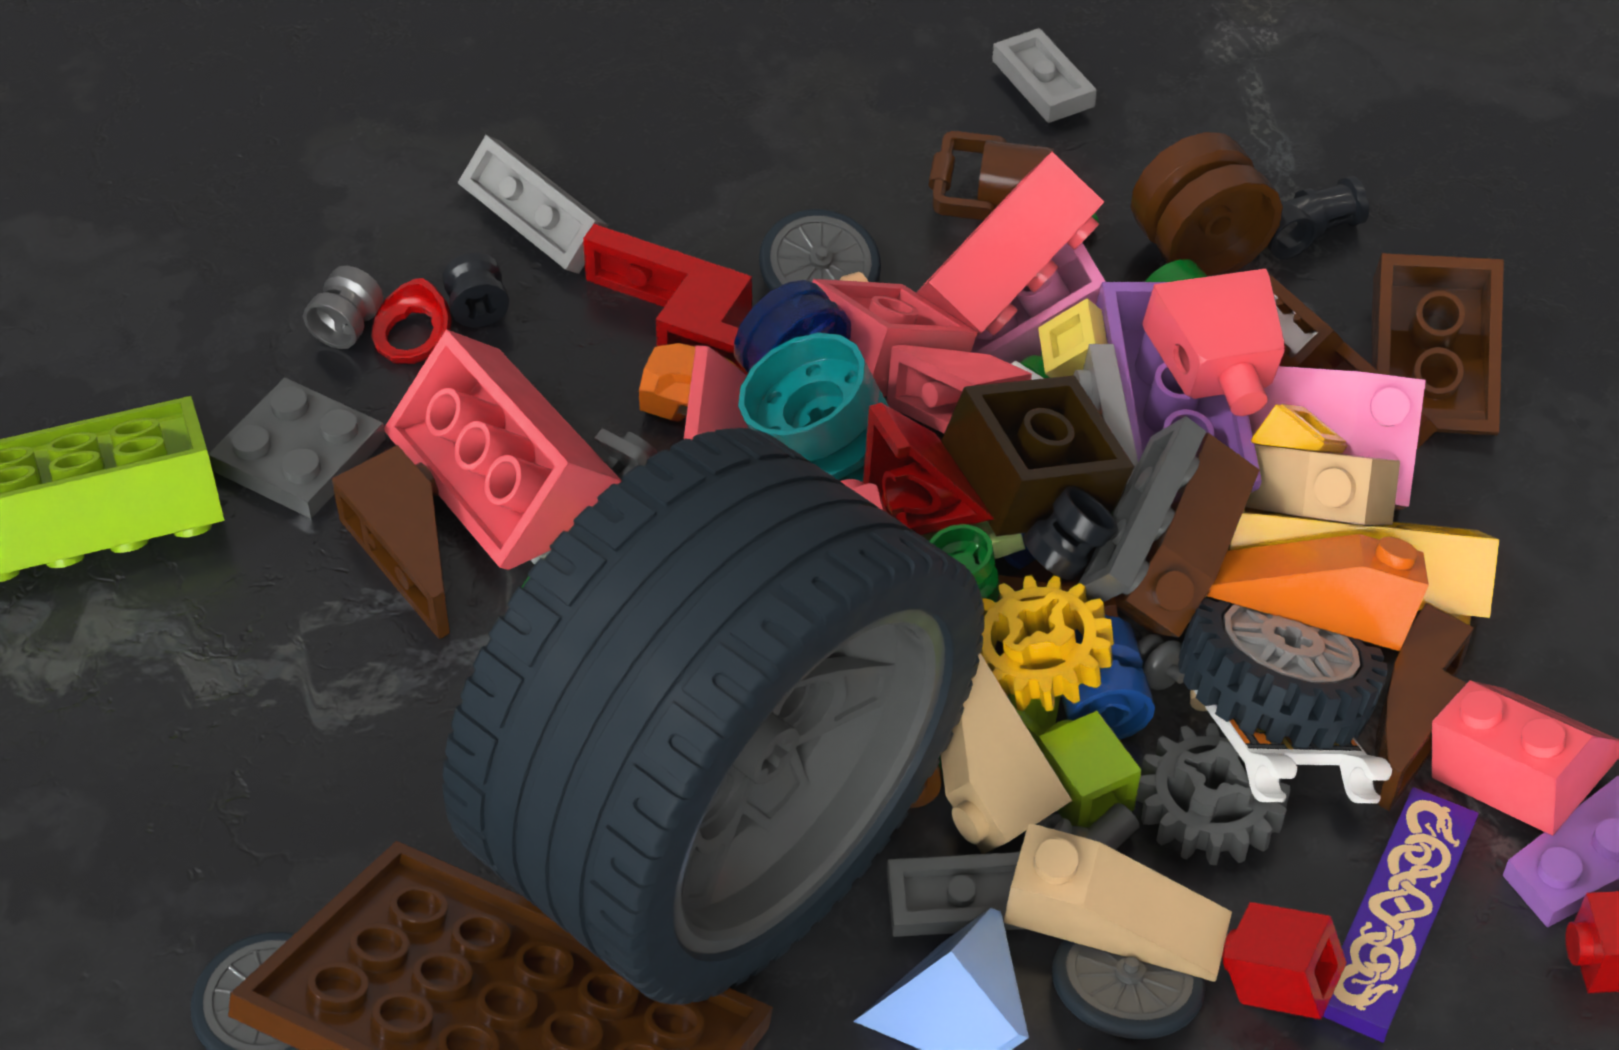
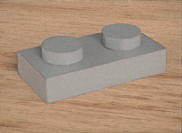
(1044, 75)

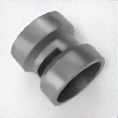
(347, 299)

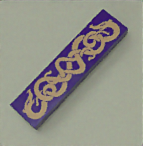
(1399, 912)

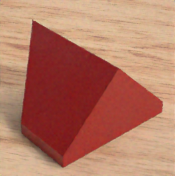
(917, 474)

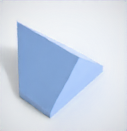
(957, 995)

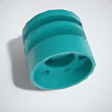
(814, 400)

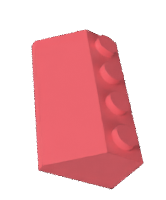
(496, 450)

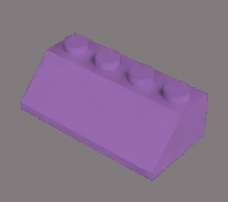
(1149, 387)

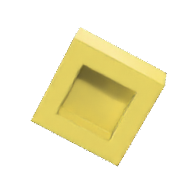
(1067, 338)

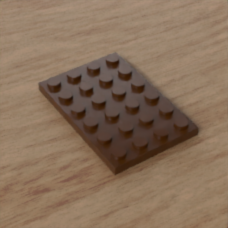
(458, 963)

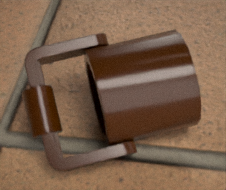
(1000, 172)

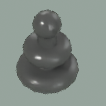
(1159, 660)

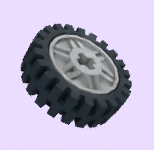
(1281, 674)

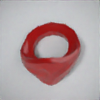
(409, 298)

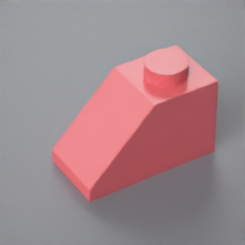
(930, 380)

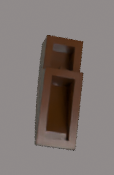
(1417, 692)

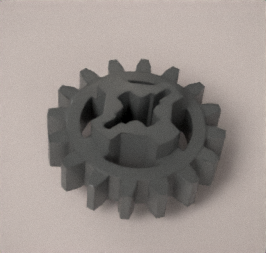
(1205, 797)

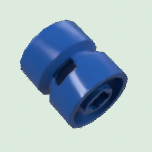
(1124, 691)

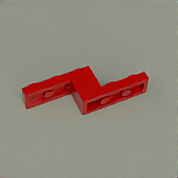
(698, 297)

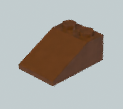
(1443, 326)

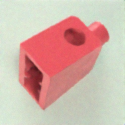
(1219, 336)

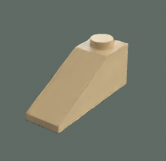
(1326, 485)
(996, 769)
(1113, 904)

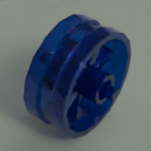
(784, 314)

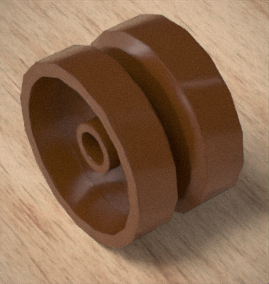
(1206, 204)

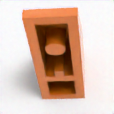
(1332, 583)

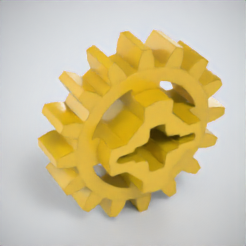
(1041, 644)

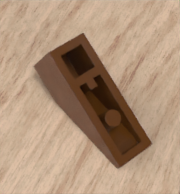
(393, 518)
(1195, 543)

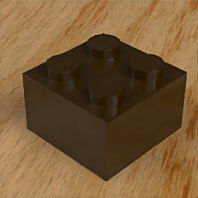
(1031, 442)

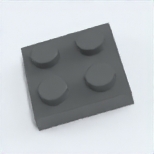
(296, 446)

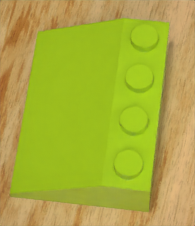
(104, 486)

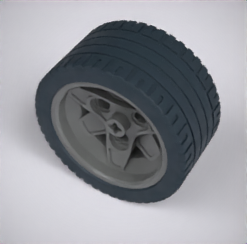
(710, 710)

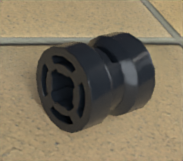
(1070, 533)

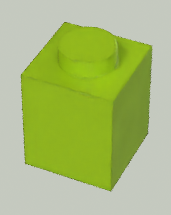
(1090, 767)

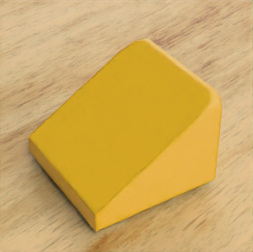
(1298, 429)

